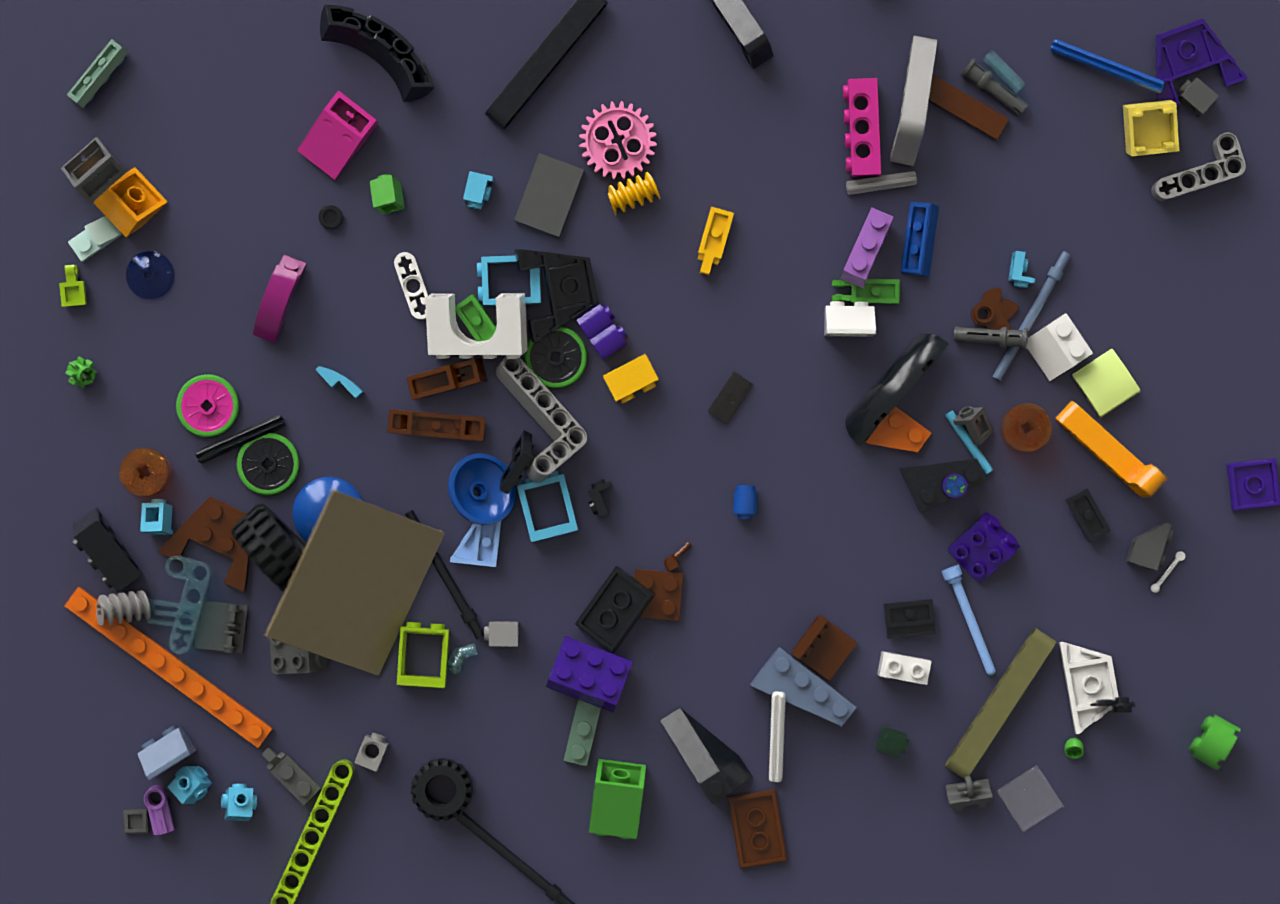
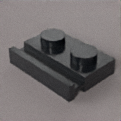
(909, 618)

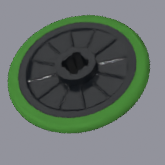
(571, 363)
(280, 474)

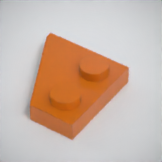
(899, 432)

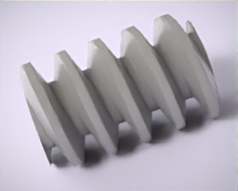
(122, 605)

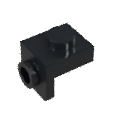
(597, 504)

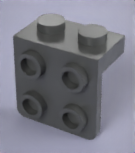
(293, 660)

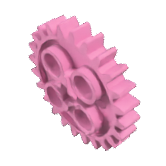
(598, 148)

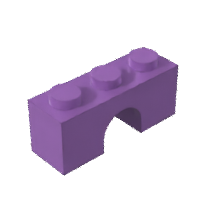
(867, 247)

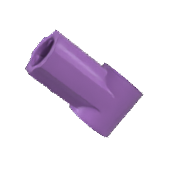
(159, 812)

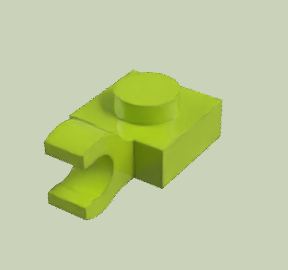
(72, 291)

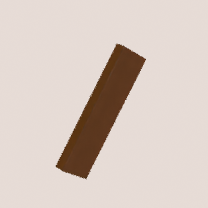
(966, 108)

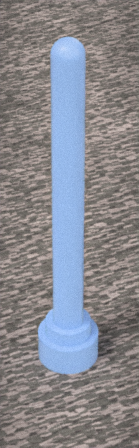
(953, 576)

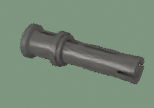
(984, 80)
(1003, 337)

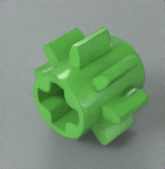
(81, 372)

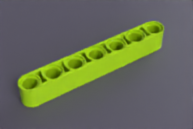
(319, 827)

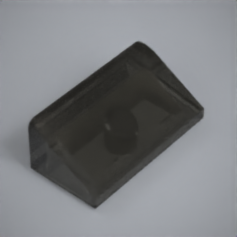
(730, 397)

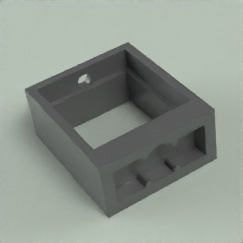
(97, 160)

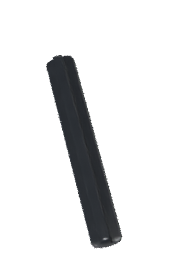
(239, 439)

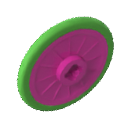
(218, 417)

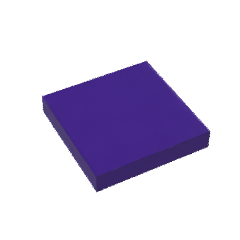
(1253, 484)

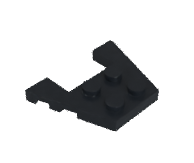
(568, 287)

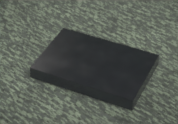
(615, 609)

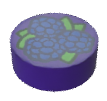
(954, 485)

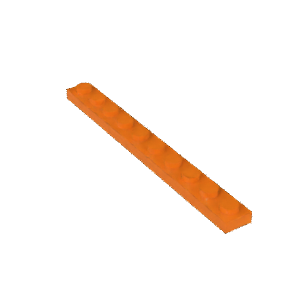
(172, 670)

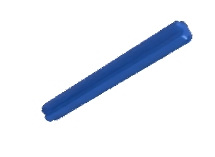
(1107, 66)

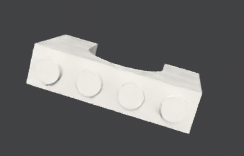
(446, 338)

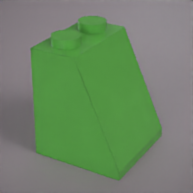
(617, 799)

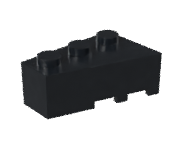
(926, 480)

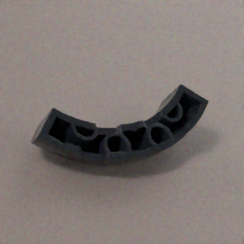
(380, 43)
(893, 386)

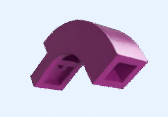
(277, 298)

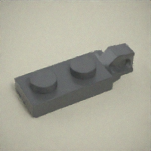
(291, 775)

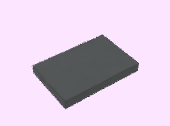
(549, 195)

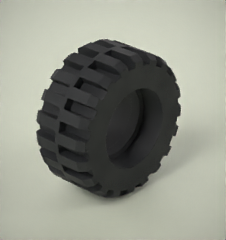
(269, 544)

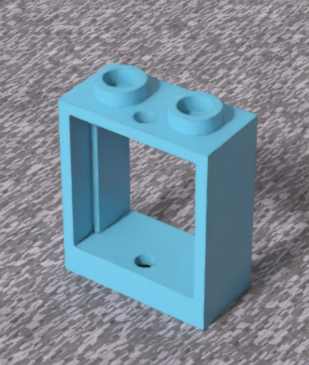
(483, 292)
(555, 530)

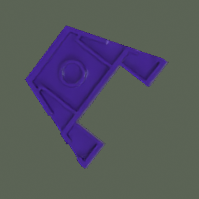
(1189, 50)

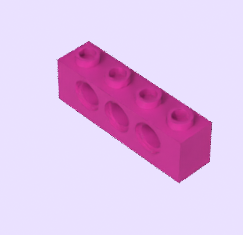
(868, 90)

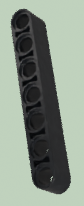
(544, 61)

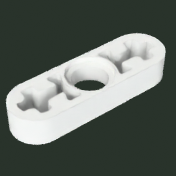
(401, 271)

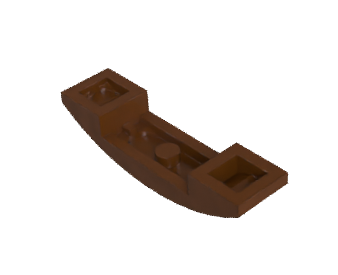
(436, 425)

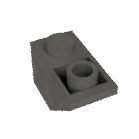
(1148, 547)

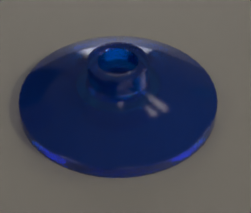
(160, 281)

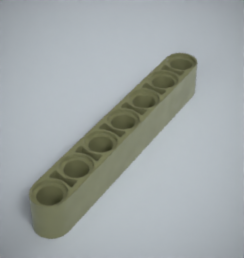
(1000, 703)

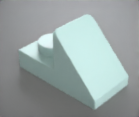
(94, 238)

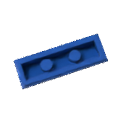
(919, 239)

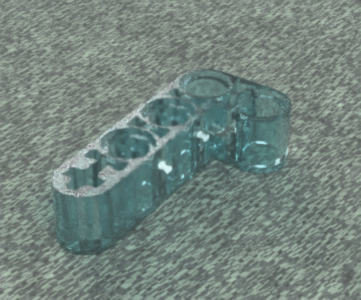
(185, 604)

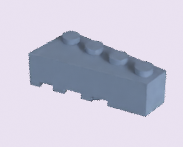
(802, 688)

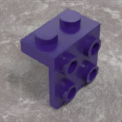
(984, 547)

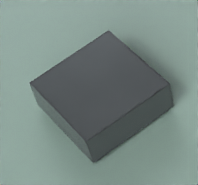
(136, 821)

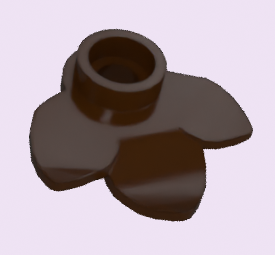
(997, 310)

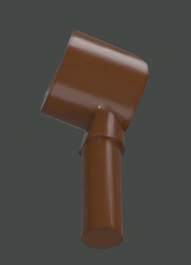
(671, 561)

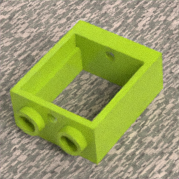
(420, 680)

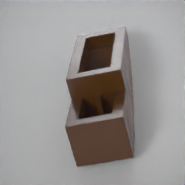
(446, 378)

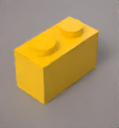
(631, 378)

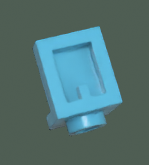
(1019, 266)

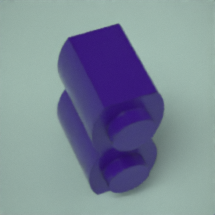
(602, 332)

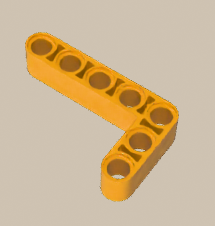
(1139, 477)

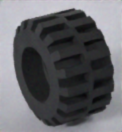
(438, 810)

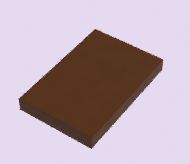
(757, 828)

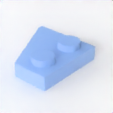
(479, 546)

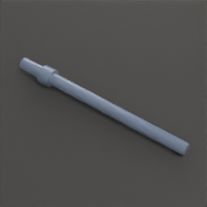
(1054, 275)

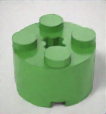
(1215, 741)

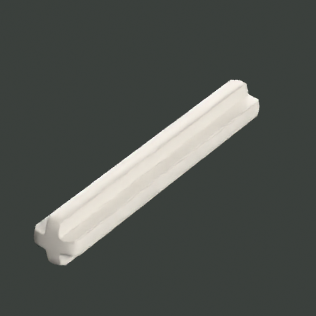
(777, 736)

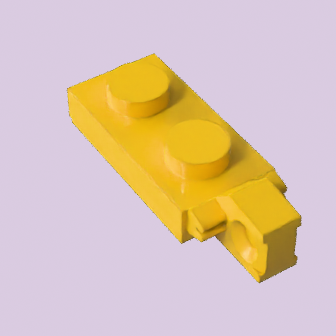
(714, 238)

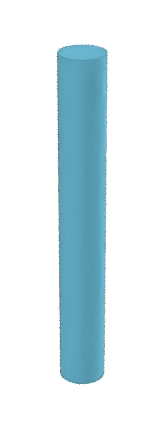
(973, 449)

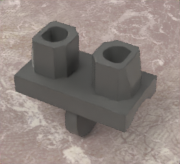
(969, 793)

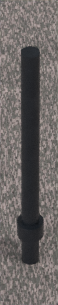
(468, 615)
(552, 891)

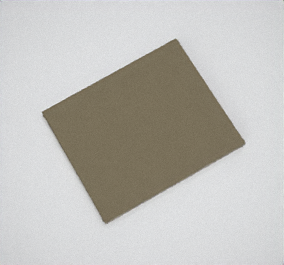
(354, 583)

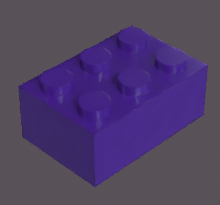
(589, 674)

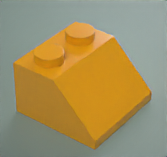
(130, 202)

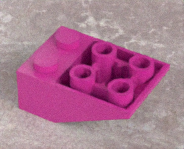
(337, 135)

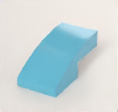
(334, 378)

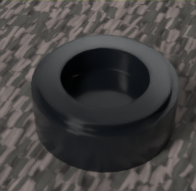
(330, 217)

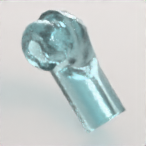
(458, 656)

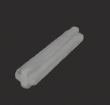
(881, 182)

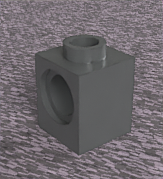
(1197, 96)

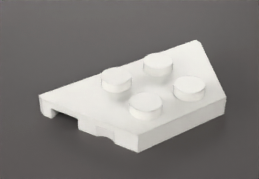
(1087, 678)

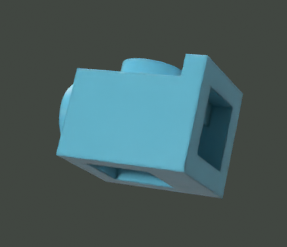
(477, 189)
(156, 518)

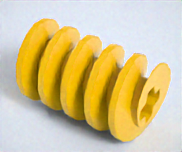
(632, 193)

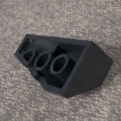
(709, 759)

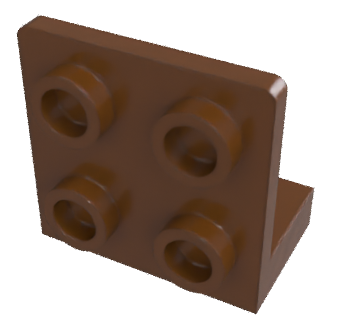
(824, 647)

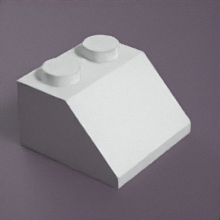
(849, 320)
(1058, 347)

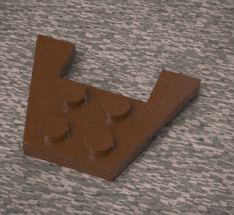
(212, 527)

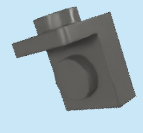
(975, 422)

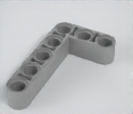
(914, 101)
(543, 416)

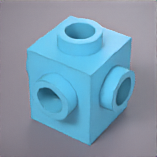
(190, 784)
(235, 810)

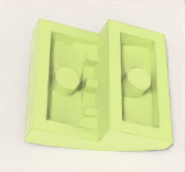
(1106, 383)

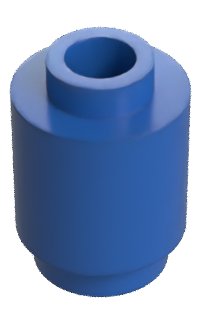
(745, 501)

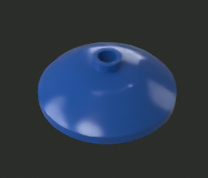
(482, 474)
(312, 500)

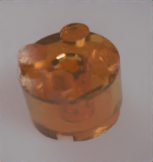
(1037, 420)
(133, 478)

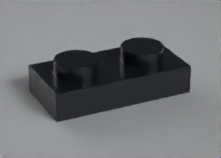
(1088, 515)

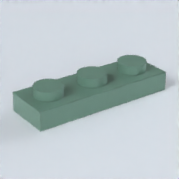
(97, 73)
(582, 733)

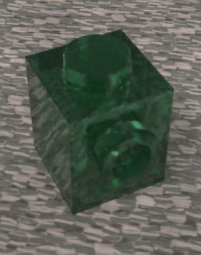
(891, 741)

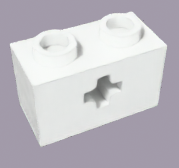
(904, 667)

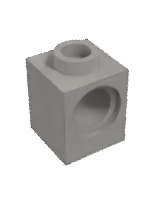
(502, 633)
(372, 762)

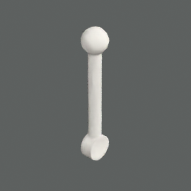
(1179, 556)

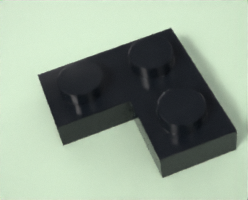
(520, 459)

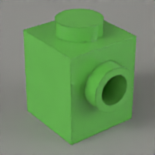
(387, 194)

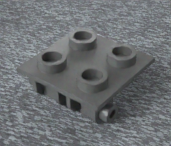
(222, 627)

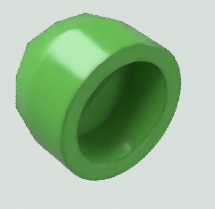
(1074, 748)

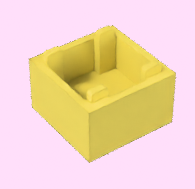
(1151, 128)

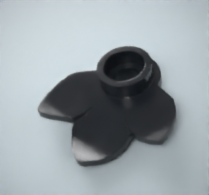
(1119, 704)

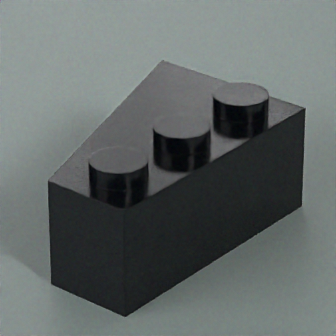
(105, 551)

